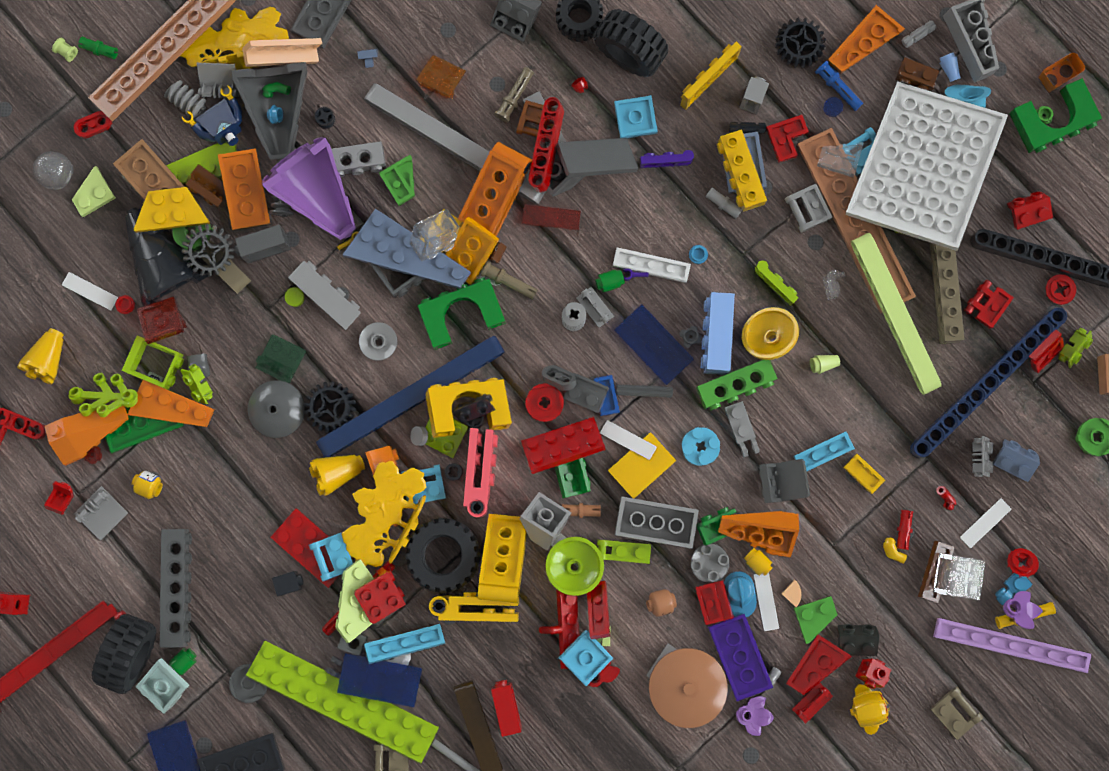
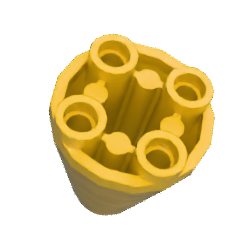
(43, 357)
(335, 471)

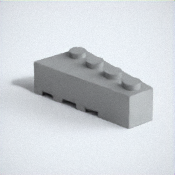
(973, 37)

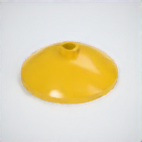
(765, 326)

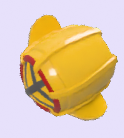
(869, 708)

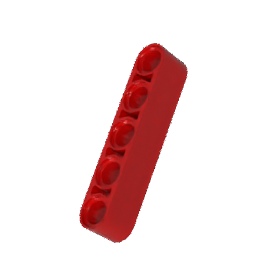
(543, 136)

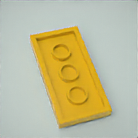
(706, 78)

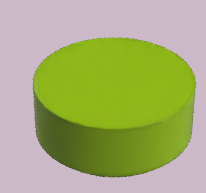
(294, 297)

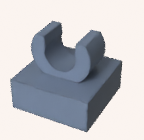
(368, 56)

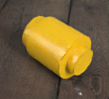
(758, 562)

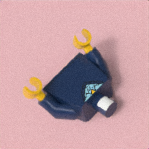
(219, 122)

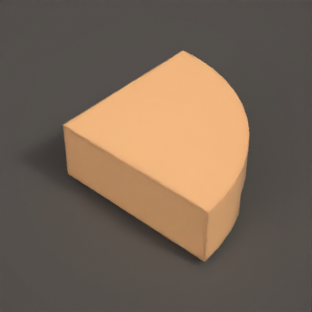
(793, 593)

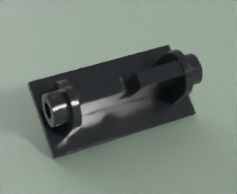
(471, 410)

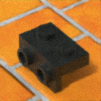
(858, 639)

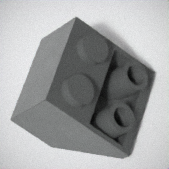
(516, 17)

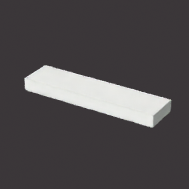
(652, 264)

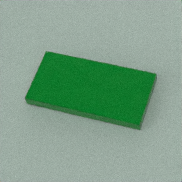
(138, 430)

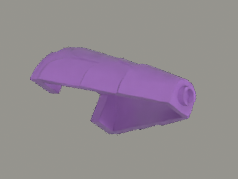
(313, 187)

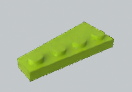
(207, 158)

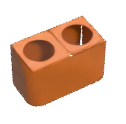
(1074, 62)

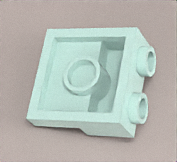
(162, 686)

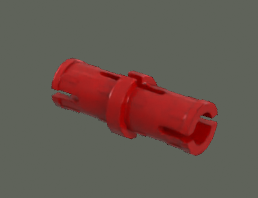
(904, 529)

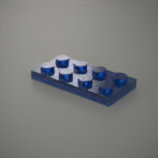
(379, 680)

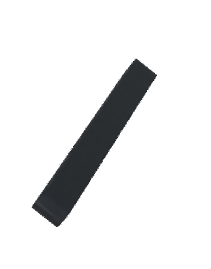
(1045, 254)

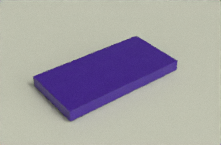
(740, 657)

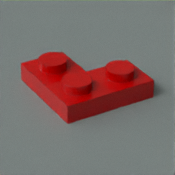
(782, 135)

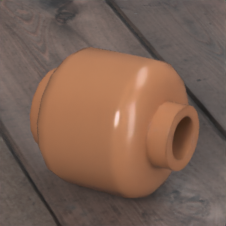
(661, 602)

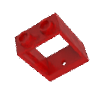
(506, 708)

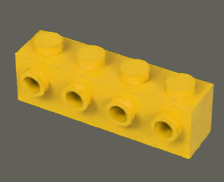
(742, 170)

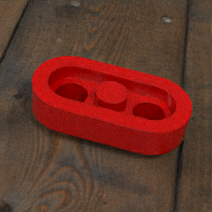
(93, 123)

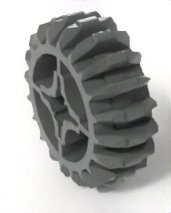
(199, 252)

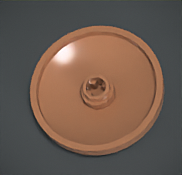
(688, 688)

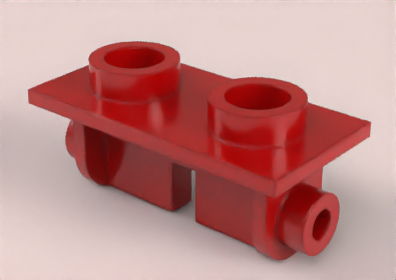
(812, 702)

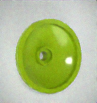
(574, 551)

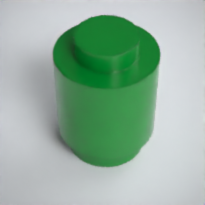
(610, 280)
(183, 661)

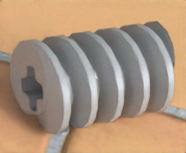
(185, 100)
(576, 310)

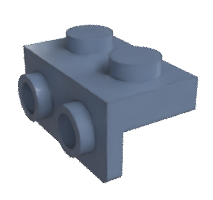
(1017, 460)

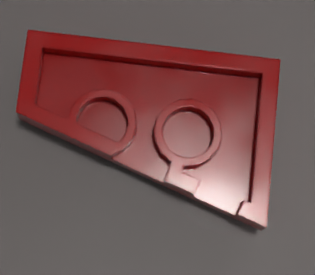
(817, 664)

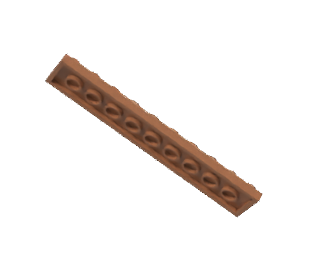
(156, 55)
(837, 194)

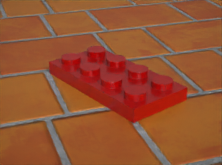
(563, 445)
(295, 537)

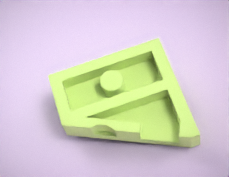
(92, 193)

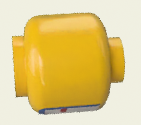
(147, 485)

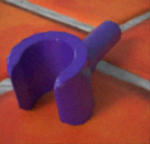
(634, 274)

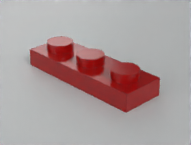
(598, 611)

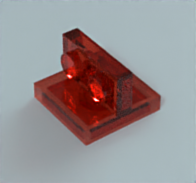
(161, 320)

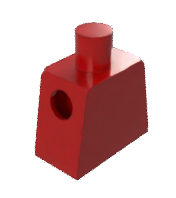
(9, 600)

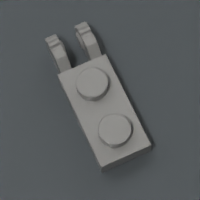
(741, 427)

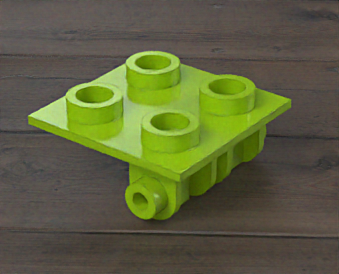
(449, 444)

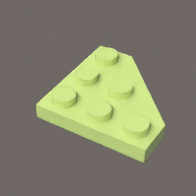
(351, 616)

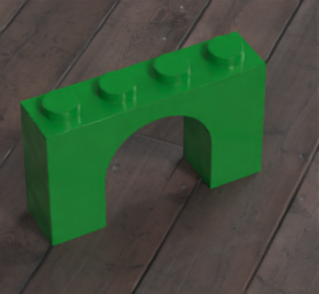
(1038, 135)
(434, 310)

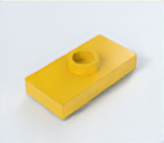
(864, 473)

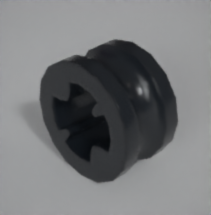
(447, 471)

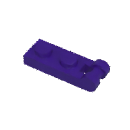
(668, 159)

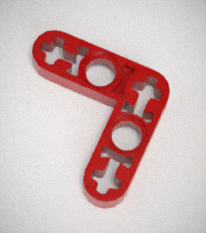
(9, 423)

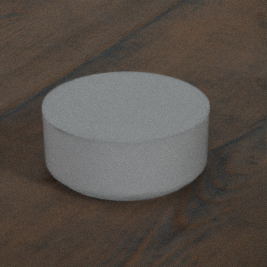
(419, 435)

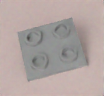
(214, 77)
(986, 447)
(100, 513)

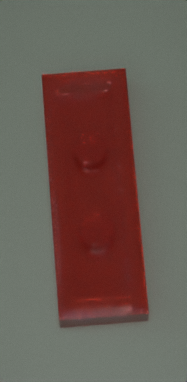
(551, 217)

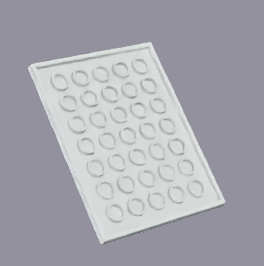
(927, 165)

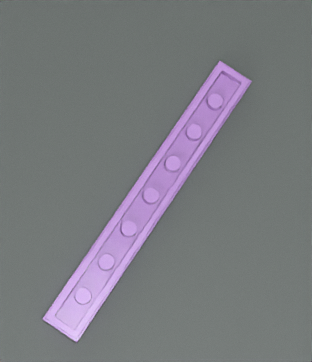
(1012, 645)

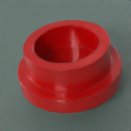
(125, 304)

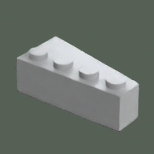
(324, 295)

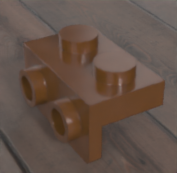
(206, 184)

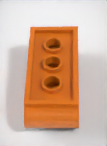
(514, 167)

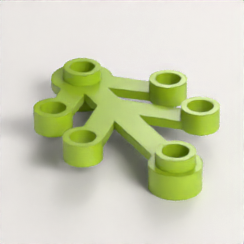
(126, 397)

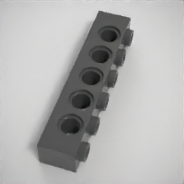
(168, 597)

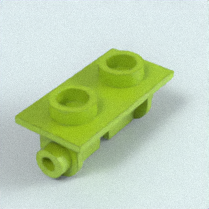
(1073, 354)
(192, 378)

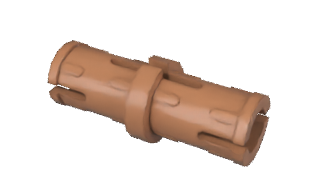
(583, 510)

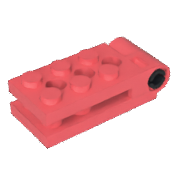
(473, 495)

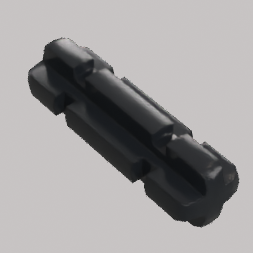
(747, 127)

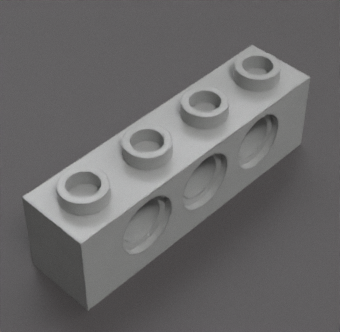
(355, 153)

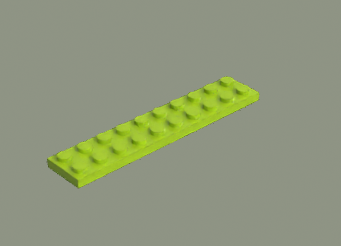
(318, 692)

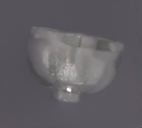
(52, 170)

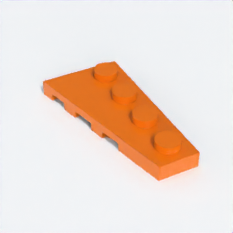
(867, 37)
(166, 405)

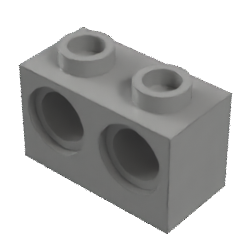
(754, 95)

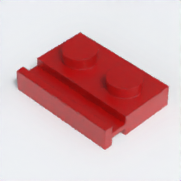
(1046, 351)
(714, 602)

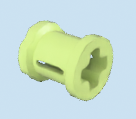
(64, 49)

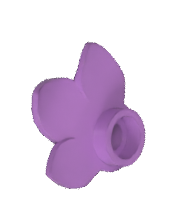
(1024, 609)
(757, 716)

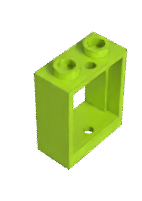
(136, 354)

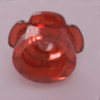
(97, 455)

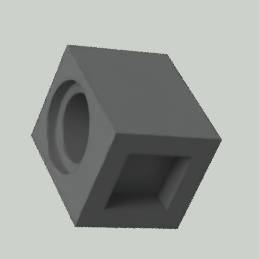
(357, 651)

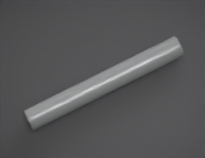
(453, 756)

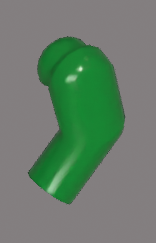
(275, 87)

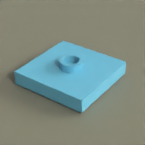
(635, 117)
(585, 658)

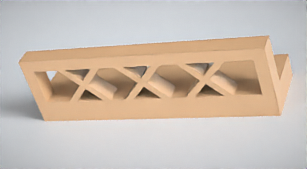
(281, 52)

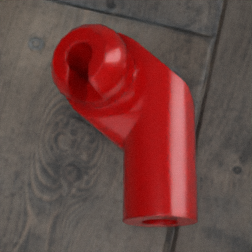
(947, 497)

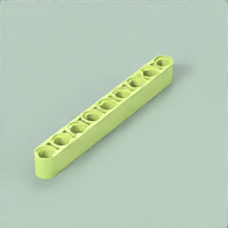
(896, 313)

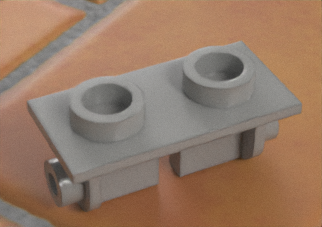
(595, 307)

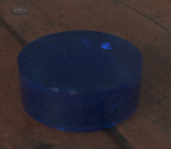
(833, 107)

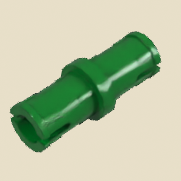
(98, 48)

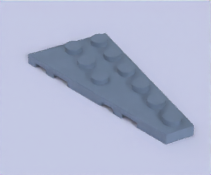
(388, 246)

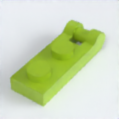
(776, 282)
(625, 551)

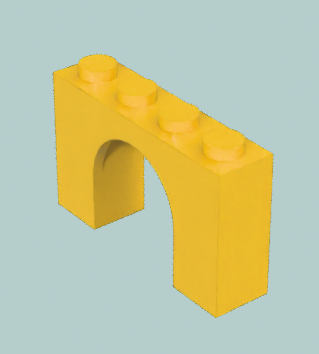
(440, 402)

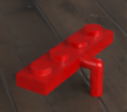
(567, 622)

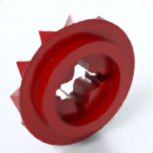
(1063, 281)
(1021, 555)

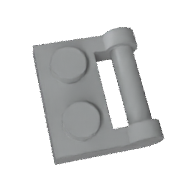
(813, 204)

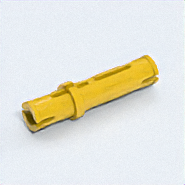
(1004, 621)

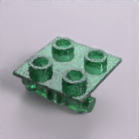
(280, 359)

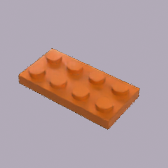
(243, 189)

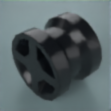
(323, 114)

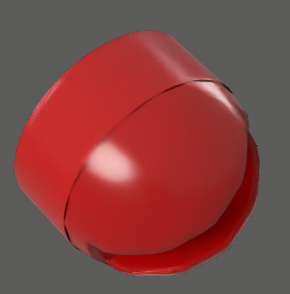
(580, 85)

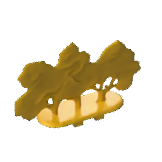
(235, 34)
(381, 510)

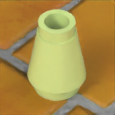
(823, 363)

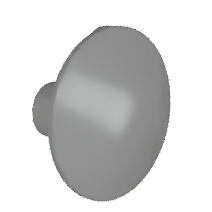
(709, 563)

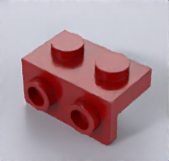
(1030, 209)

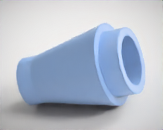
(950, 66)

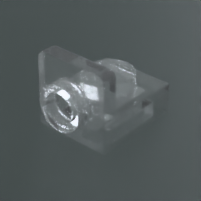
(831, 286)

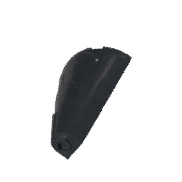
(158, 262)

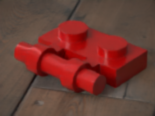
(994, 306)

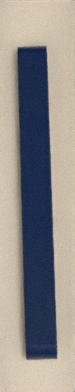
(980, 387)
(409, 397)

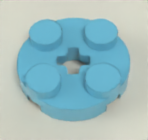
(690, 449)

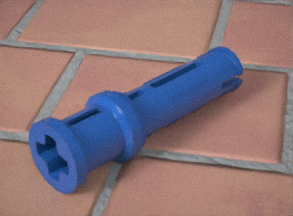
(830, 81)

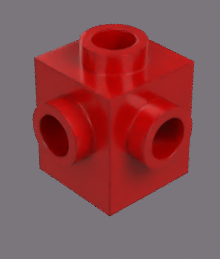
(873, 673)

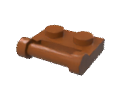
(531, 113)

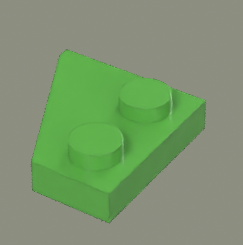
(400, 180)
(815, 617)

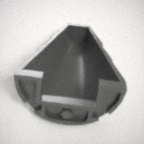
(279, 137)

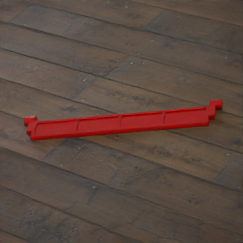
(56, 648)

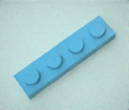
(404, 644)

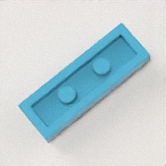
(826, 451)

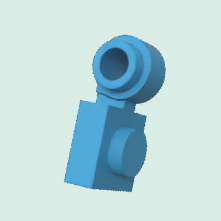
(1014, 585)

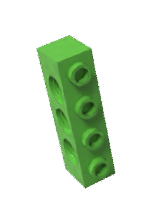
(762, 369)

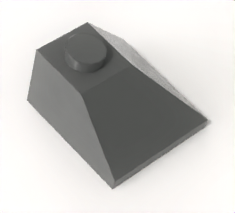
(559, 181)

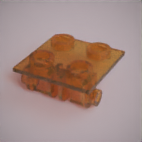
(440, 76)

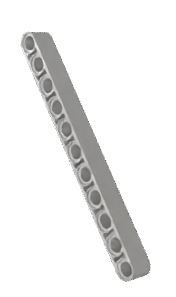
(439, 134)

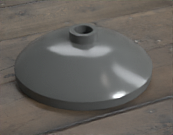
(288, 406)

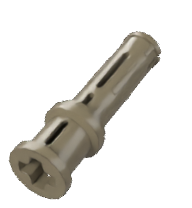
(511, 103)
(502, 277)

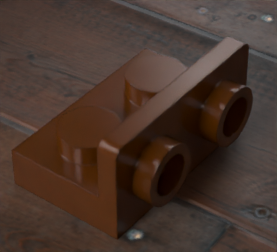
(917, 74)

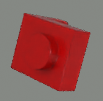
(59, 498)

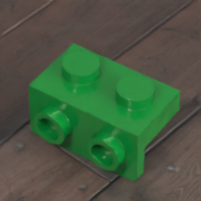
(573, 478)
(709, 526)

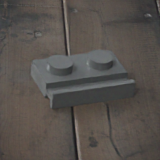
(587, 393)

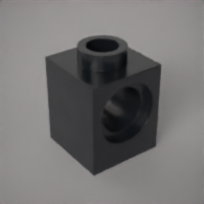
(288, 583)

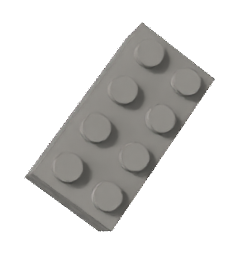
(656, 522)

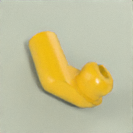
(891, 551)

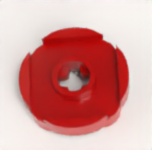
(539, 412)

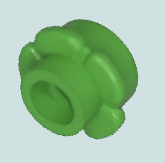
(1048, 114)

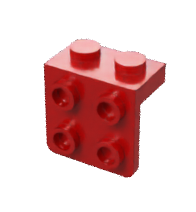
(380, 596)

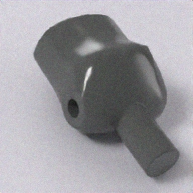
(201, 361)

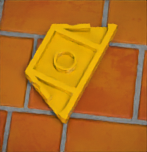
(169, 210)

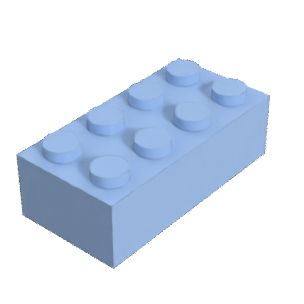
(718, 335)

